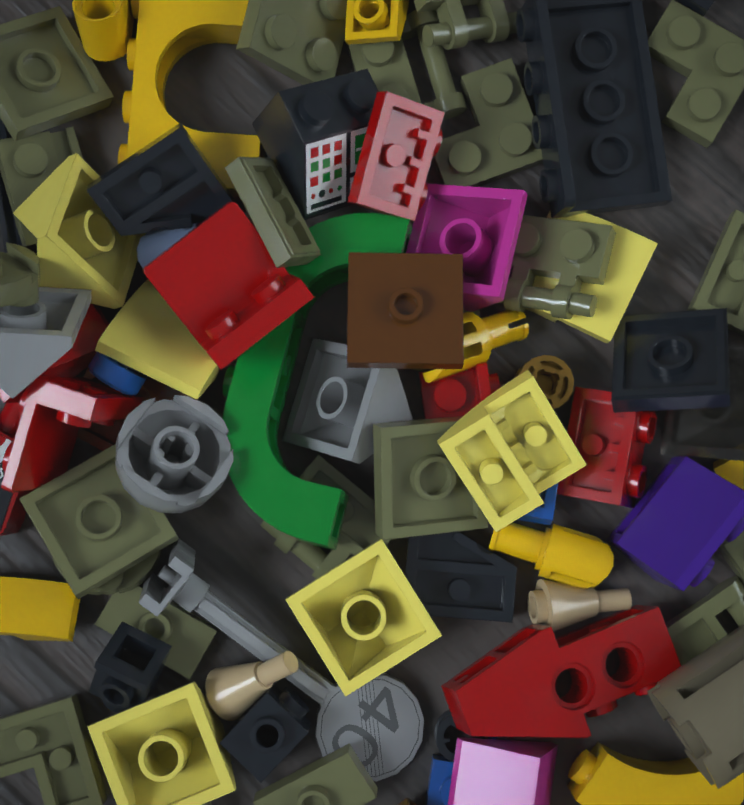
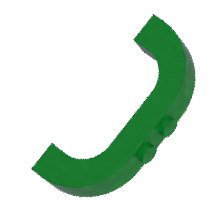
(261, 381)

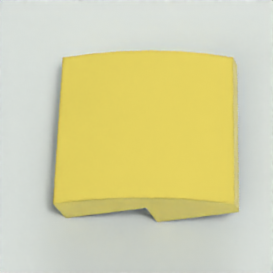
(625, 269)
(158, 344)
(511, 450)

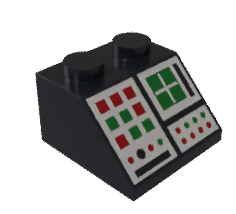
(318, 137)

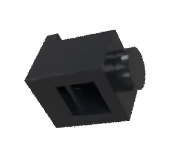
(122, 683)

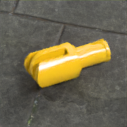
(481, 337)
(558, 553)

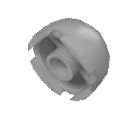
(173, 454)

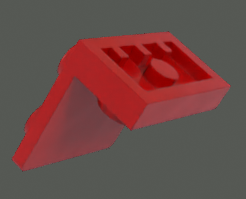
(226, 285)
(49, 426)

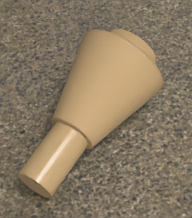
(564, 605)
(237, 687)

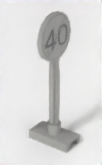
(377, 719)

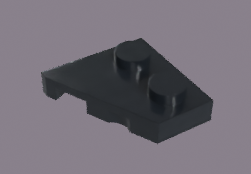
(160, 187)
(460, 578)

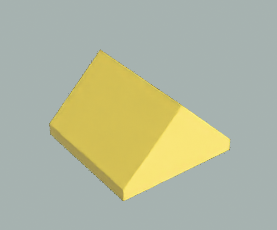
(165, 751)

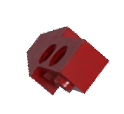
(514, 683)

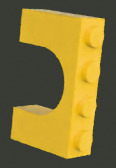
(163, 36)

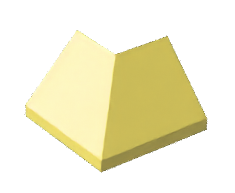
(76, 238)
(363, 617)

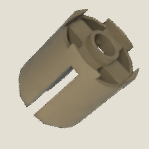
(708, 708)

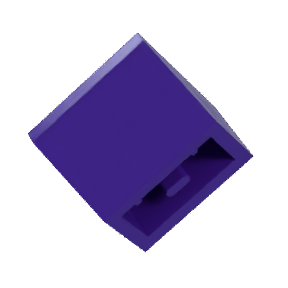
(680, 523)

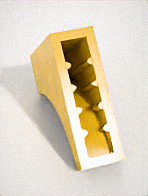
(617, 779)

